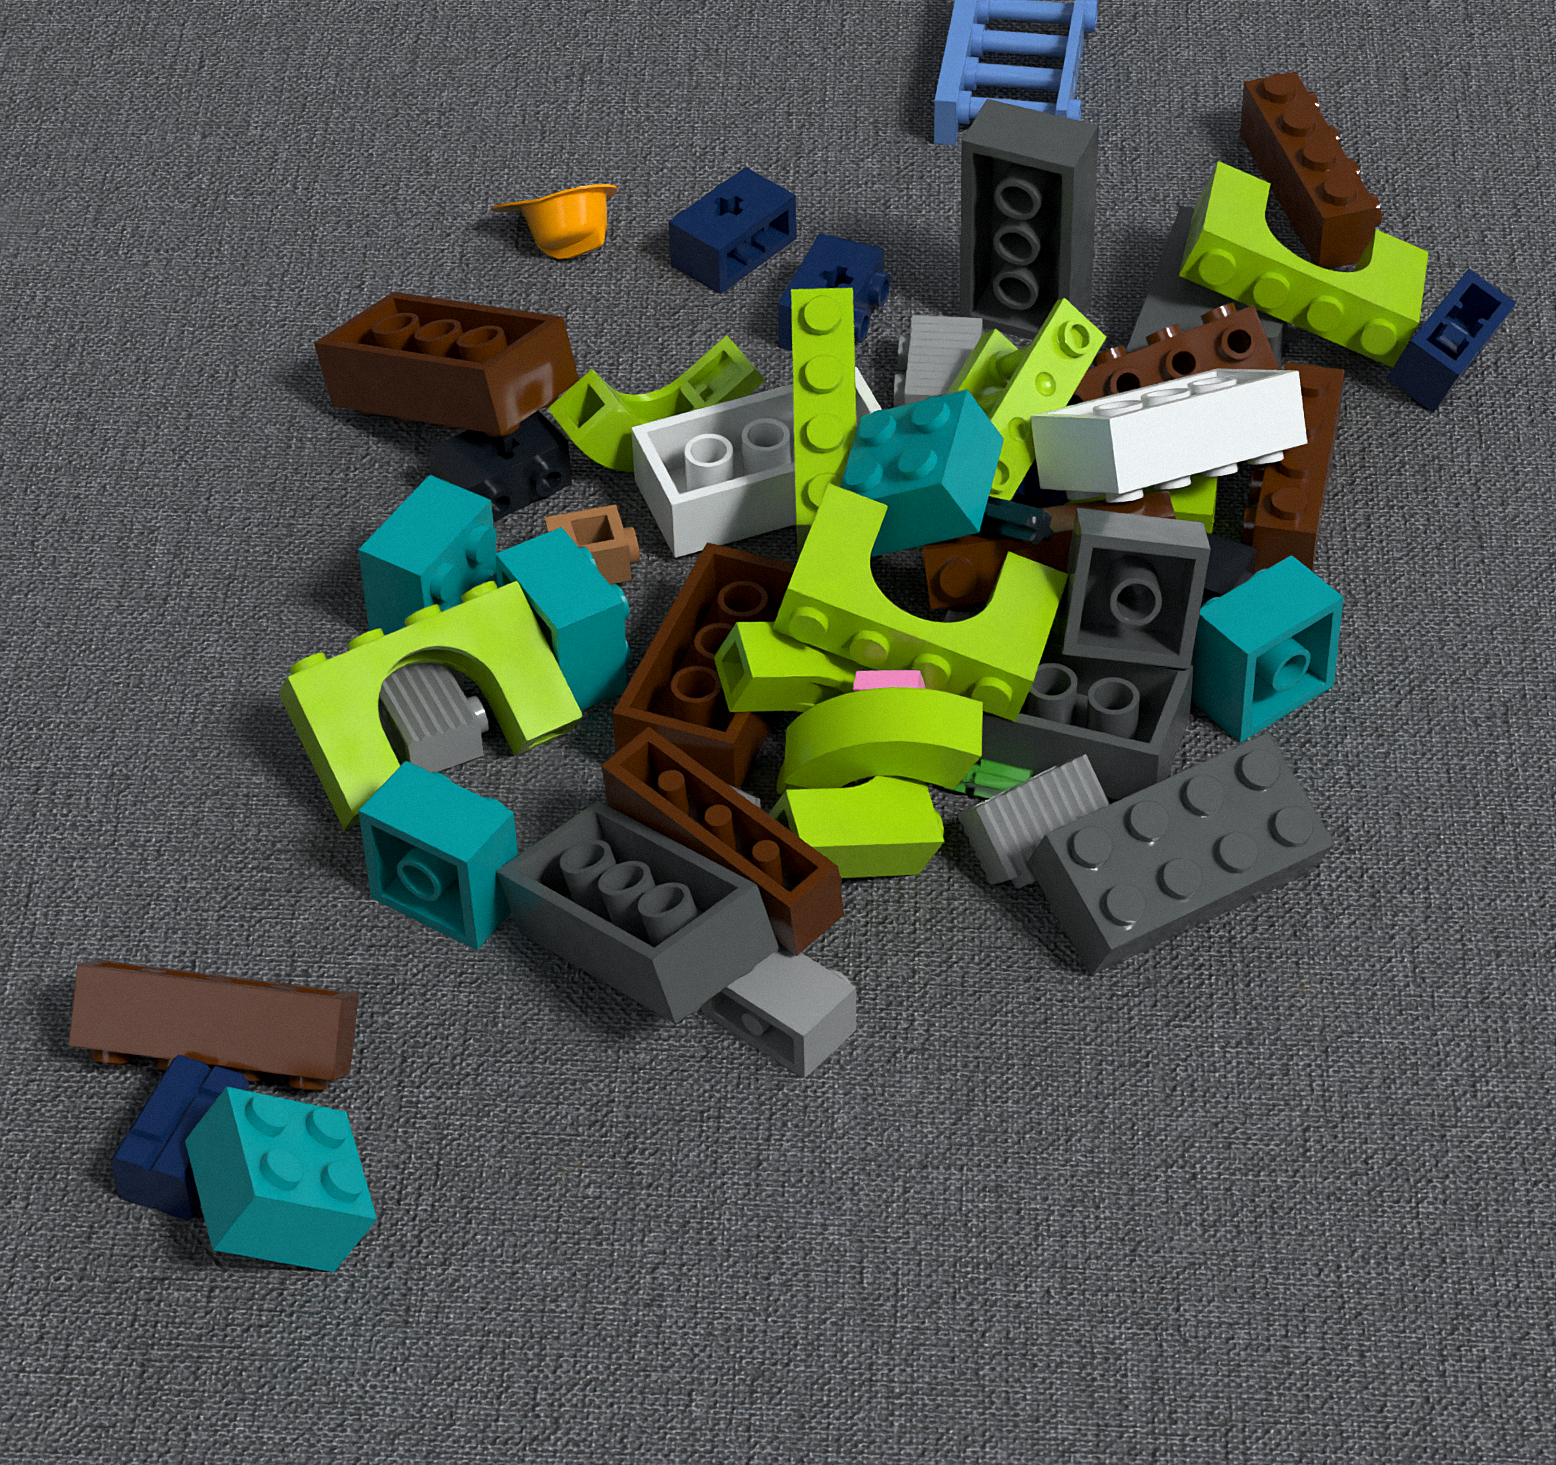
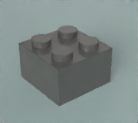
(1133, 588)

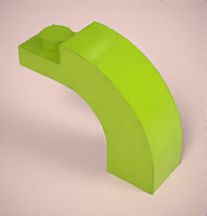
(602, 417)
(883, 734)

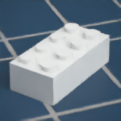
(1169, 433)
(724, 468)

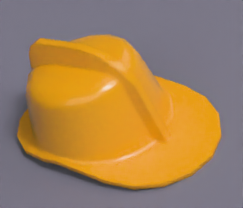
(566, 221)

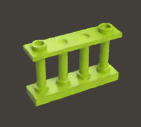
(1025, 382)

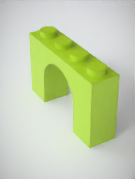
(1239, 257)
(821, 395)
(843, 611)
(485, 637)
(863, 829)

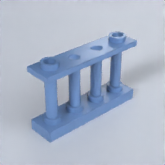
(969, 38)

